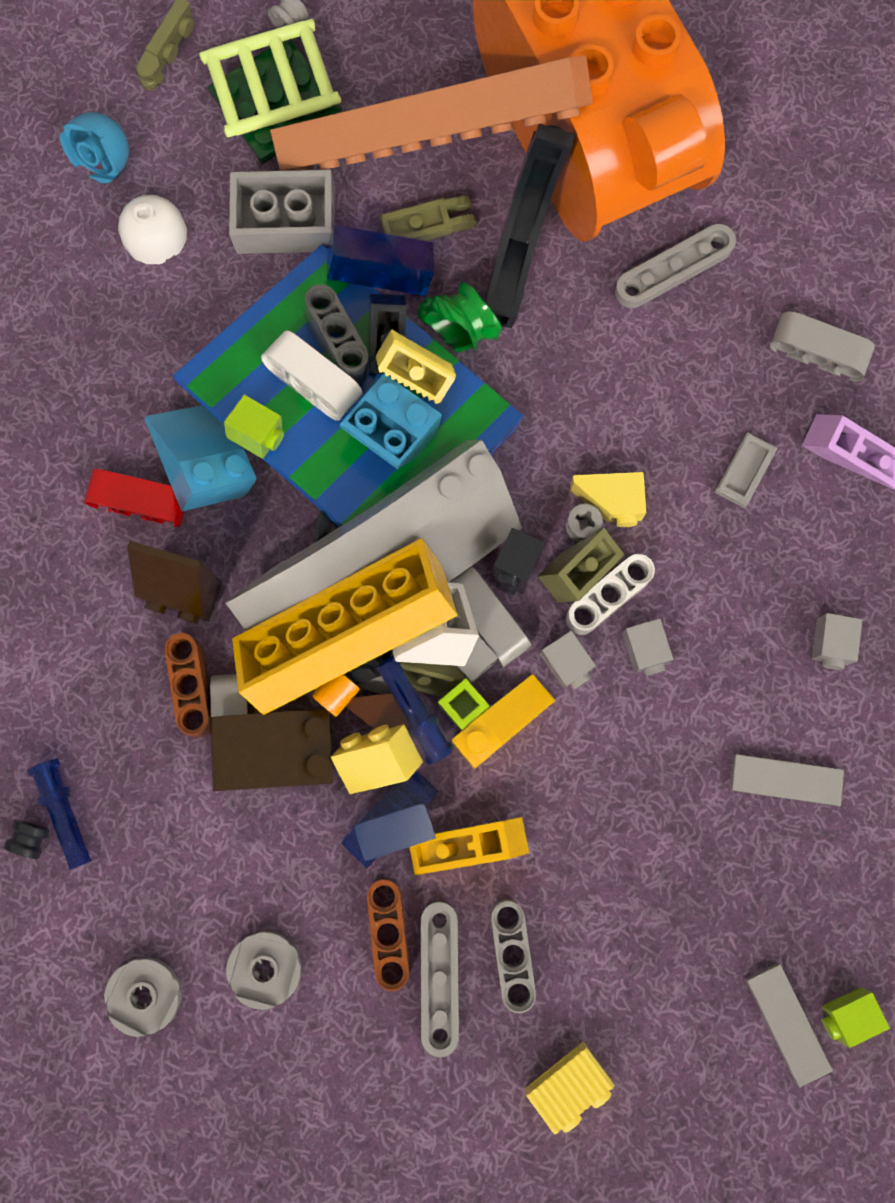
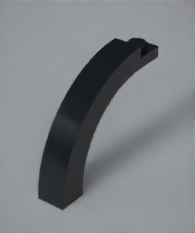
(524, 220)

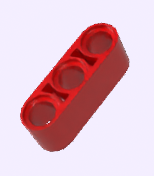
(133, 495)

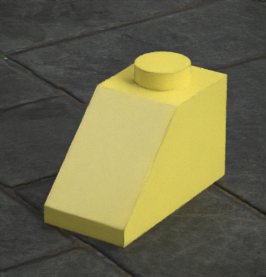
(616, 495)

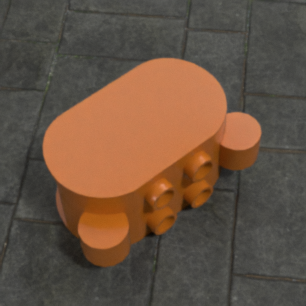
(652, 98)

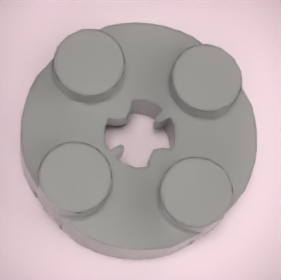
(245, 979)
(122, 1002)

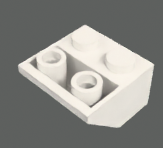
(446, 643)

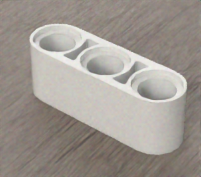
(311, 375)
(621, 583)

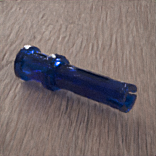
(422, 724)
(55, 797)

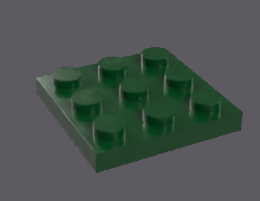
(261, 140)

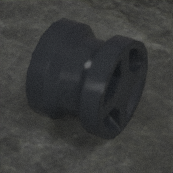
(26, 839)

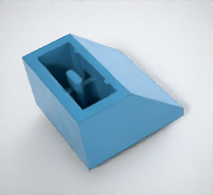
(392, 422)

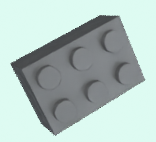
(281, 211)

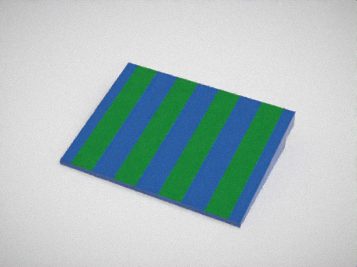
(315, 452)

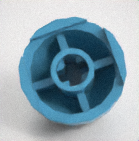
(96, 139)

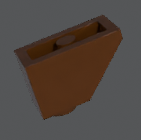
(378, 711)

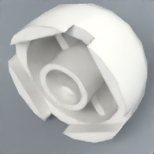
(152, 229)

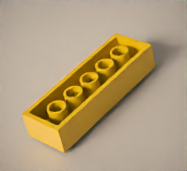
(342, 627)

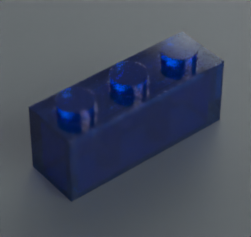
(380, 260)

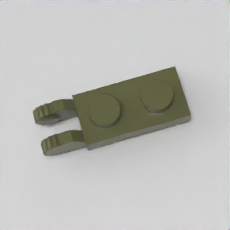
(164, 44)
(429, 219)

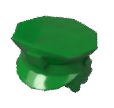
(460, 318)

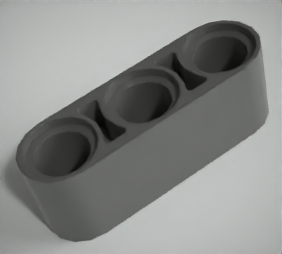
(331, 321)

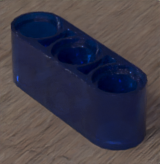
(400, 796)

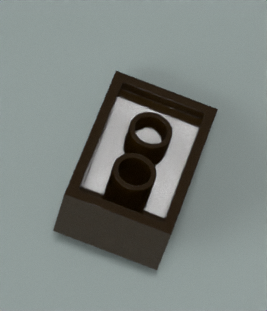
(172, 583)
(271, 750)

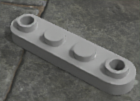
(675, 265)
(439, 979)

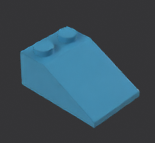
(199, 457)

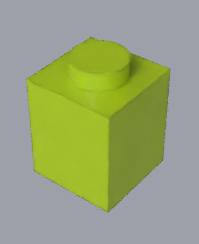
(254, 427)
(463, 704)
(854, 1018)

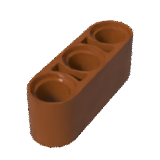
(178, 673)
(383, 951)

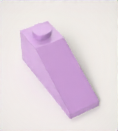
(852, 448)

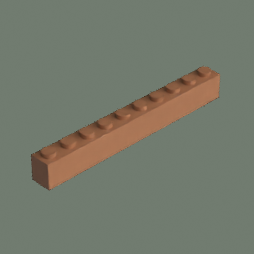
(436, 115)

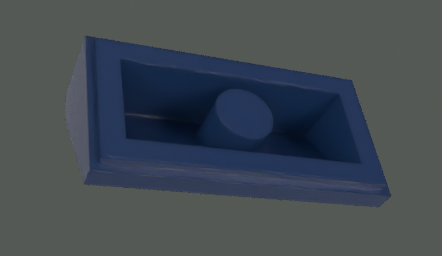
(394, 831)

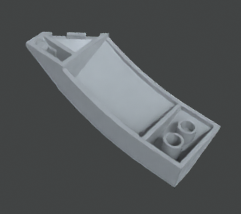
(452, 505)

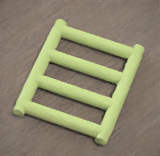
(266, 116)

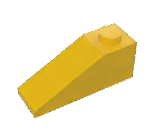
(502, 721)
(471, 846)

